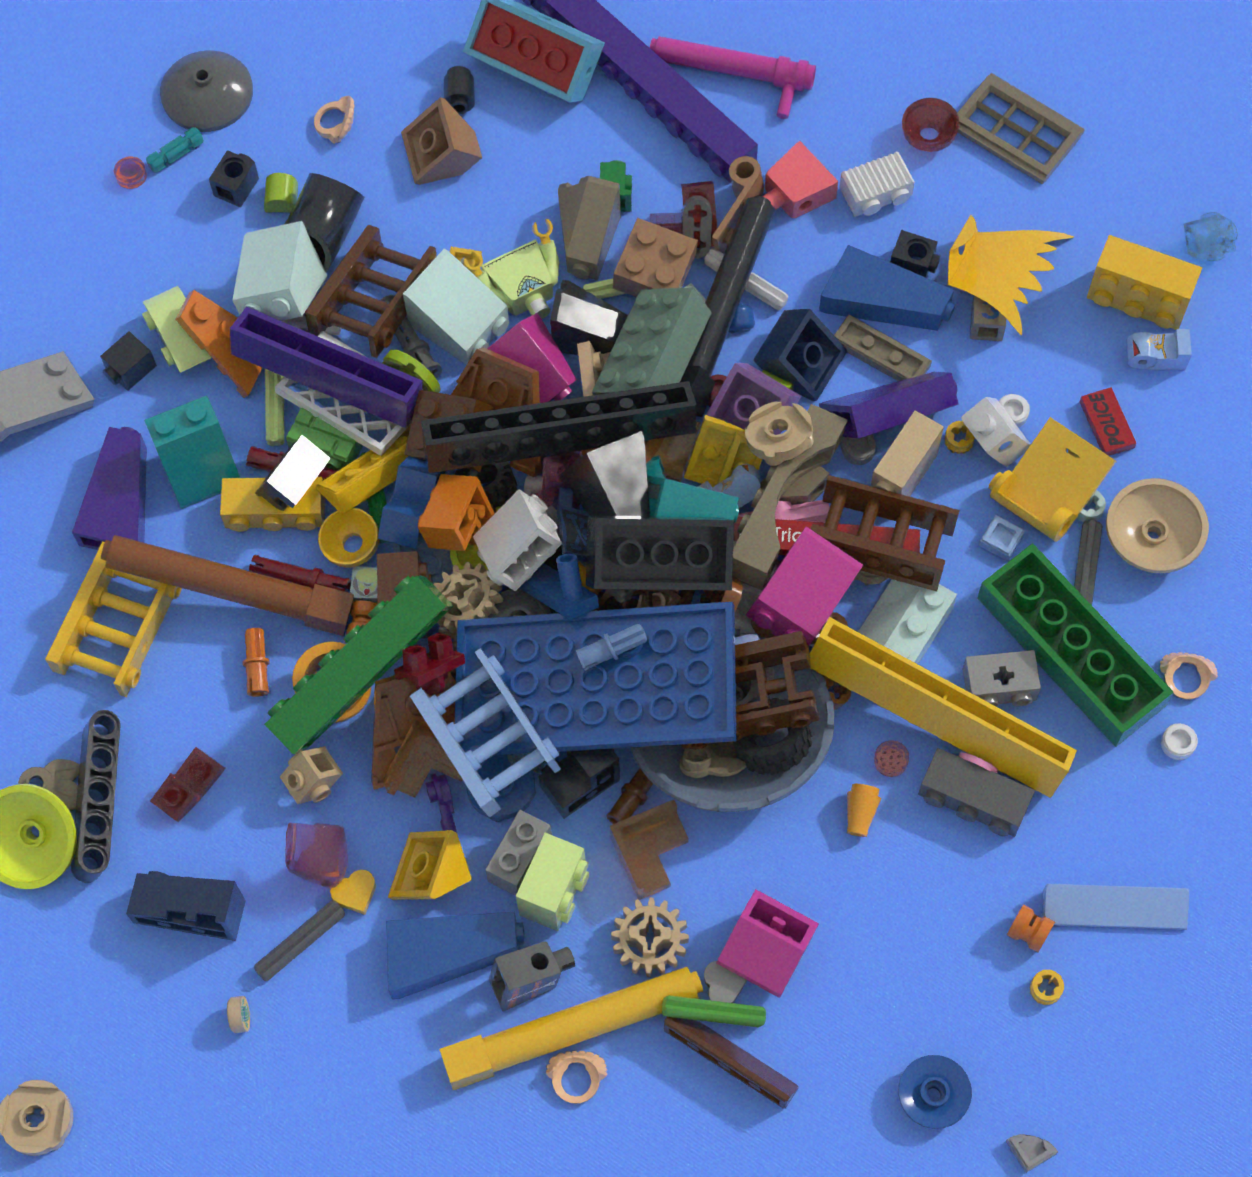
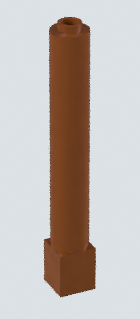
(317, 606)

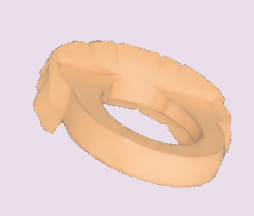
(336, 133)
(1204, 667)
(594, 1065)

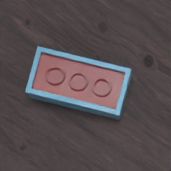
(534, 48)

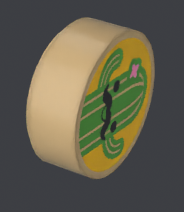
(238, 1014)

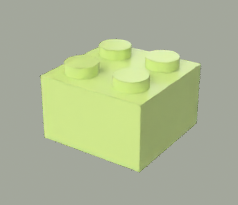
(552, 882)

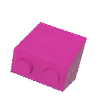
(534, 347)
(804, 587)

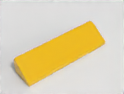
(364, 476)

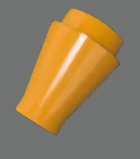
(861, 808)

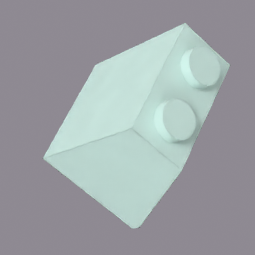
(278, 272)
(454, 308)

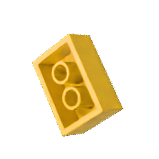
(1143, 282)

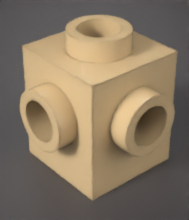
(311, 775)

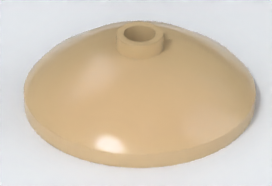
(1158, 508)

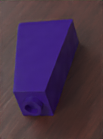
(893, 403)
(115, 491)

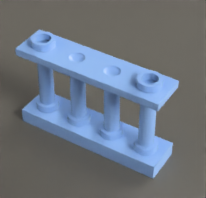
(469, 762)

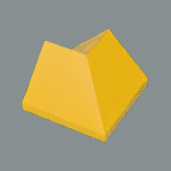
(430, 866)

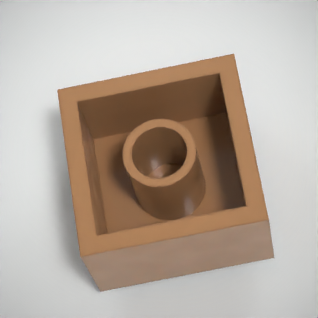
(653, 259)

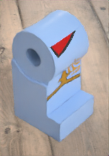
(1159, 350)
(742, 483)

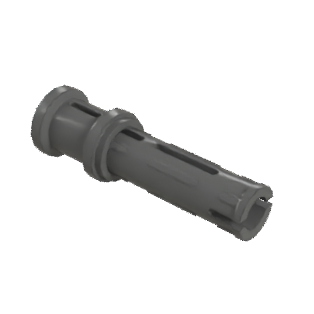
(414, 346)

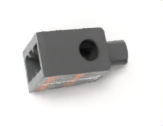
(528, 973)

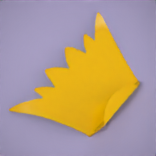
(1000, 264)

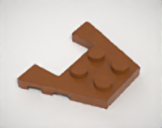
(502, 385)
(393, 719)

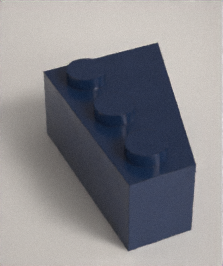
(187, 904)

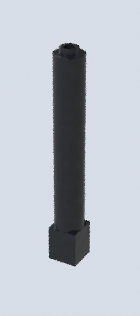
(726, 294)

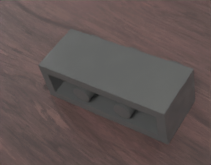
(975, 793)

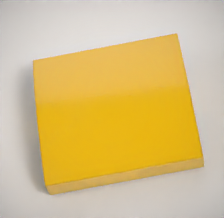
(718, 452)

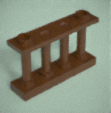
(356, 269)
(881, 558)

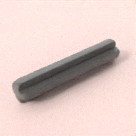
(299, 940)

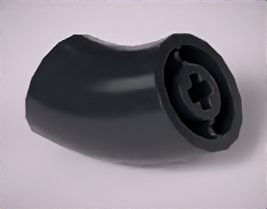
(327, 214)

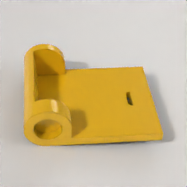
(1050, 484)

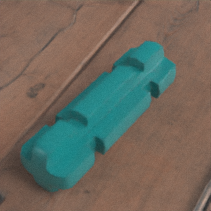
(174, 149)

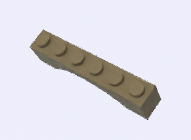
(758, 543)

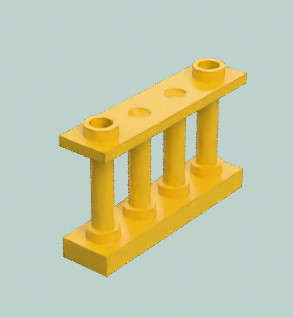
(80, 624)

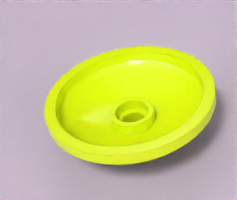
(29, 859)

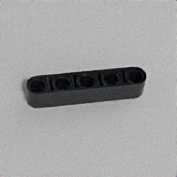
(103, 781)

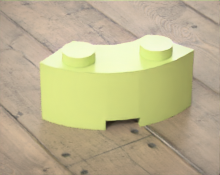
(179, 346)

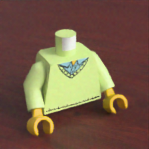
(522, 276)

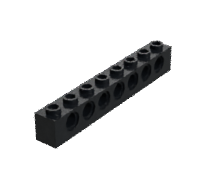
(557, 426)

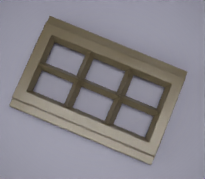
(1031, 107)

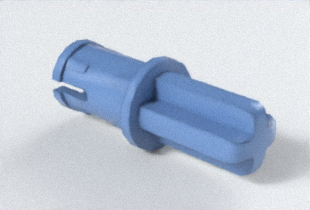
(611, 646)

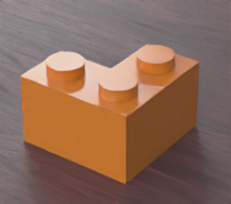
(454, 513)

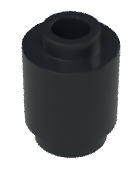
(459, 89)

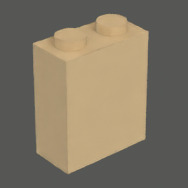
(909, 456)

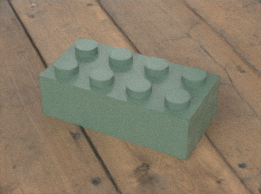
(655, 340)

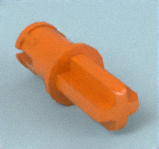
(256, 663)

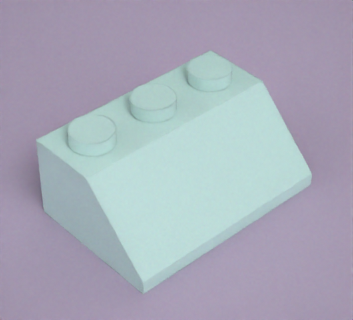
(908, 618)

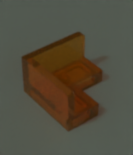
(414, 761)
(641, 840)

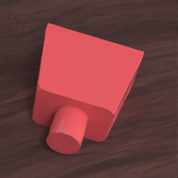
(799, 182)

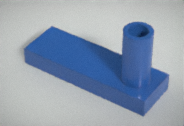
(561, 588)

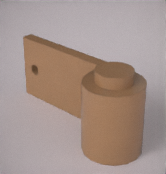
(746, 183)

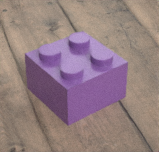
(745, 392)

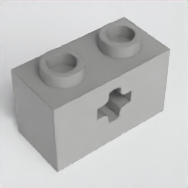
(1014, 668)
(516, 852)

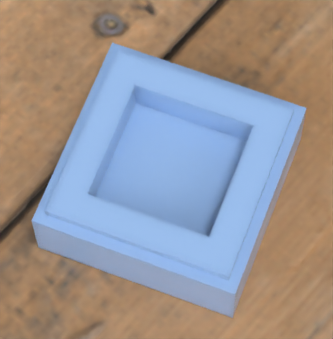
(1001, 537)

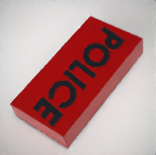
(1107, 421)

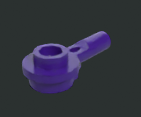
(439, 792)

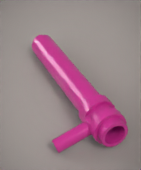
(779, 71)

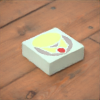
(364, 584)

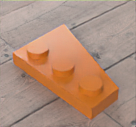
(210, 330)

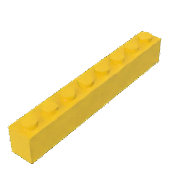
(941, 707)

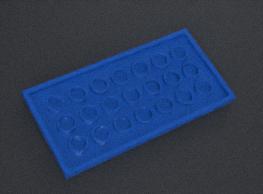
(656, 694)

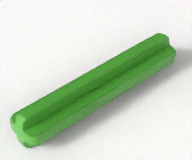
(713, 1011)

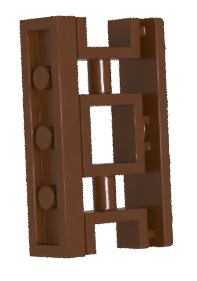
(750, 664)

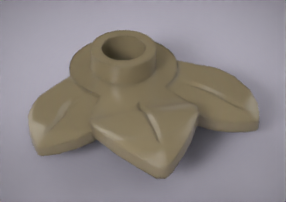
(714, 759)
(56, 778)

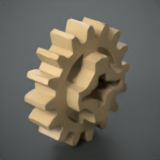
(470, 593)
(663, 937)

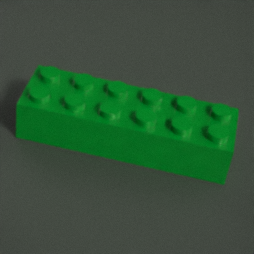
(1074, 644)
(356, 667)

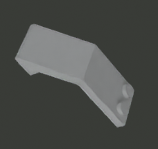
(40, 393)

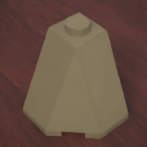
(588, 223)

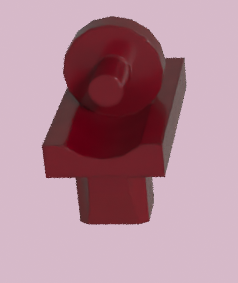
(430, 668)

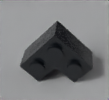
(580, 779)

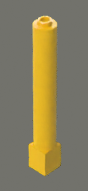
(481, 1057)

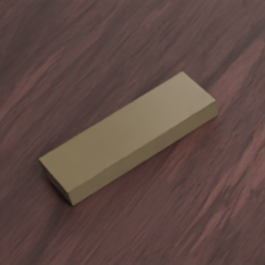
(881, 350)

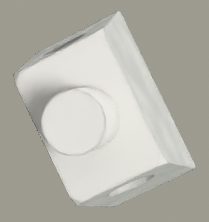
(994, 427)

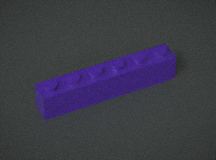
(325, 366)

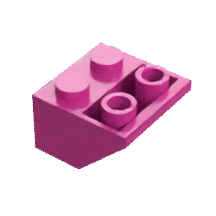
(767, 943)

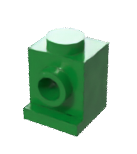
(616, 172)

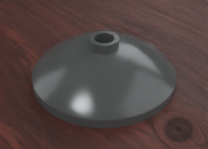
(208, 102)

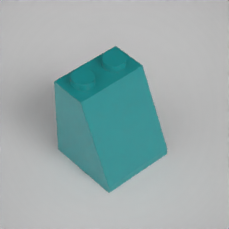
(192, 450)
(679, 499)

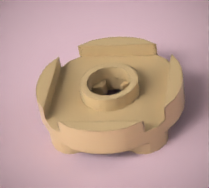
(780, 447)
(48, 1134)

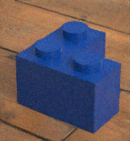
(409, 501)

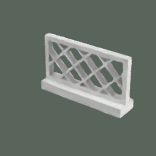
(328, 414)

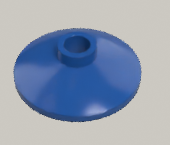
(940, 1074)

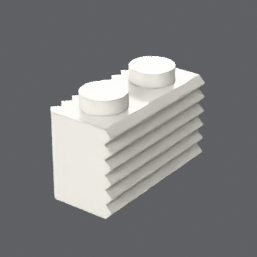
(876, 185)

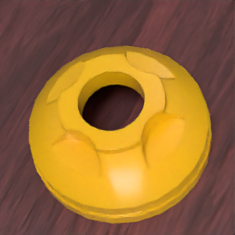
(339, 528)

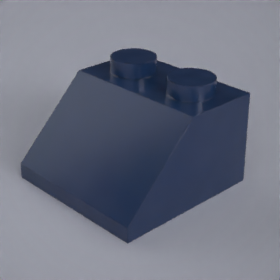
(801, 352)

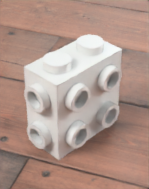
(517, 540)

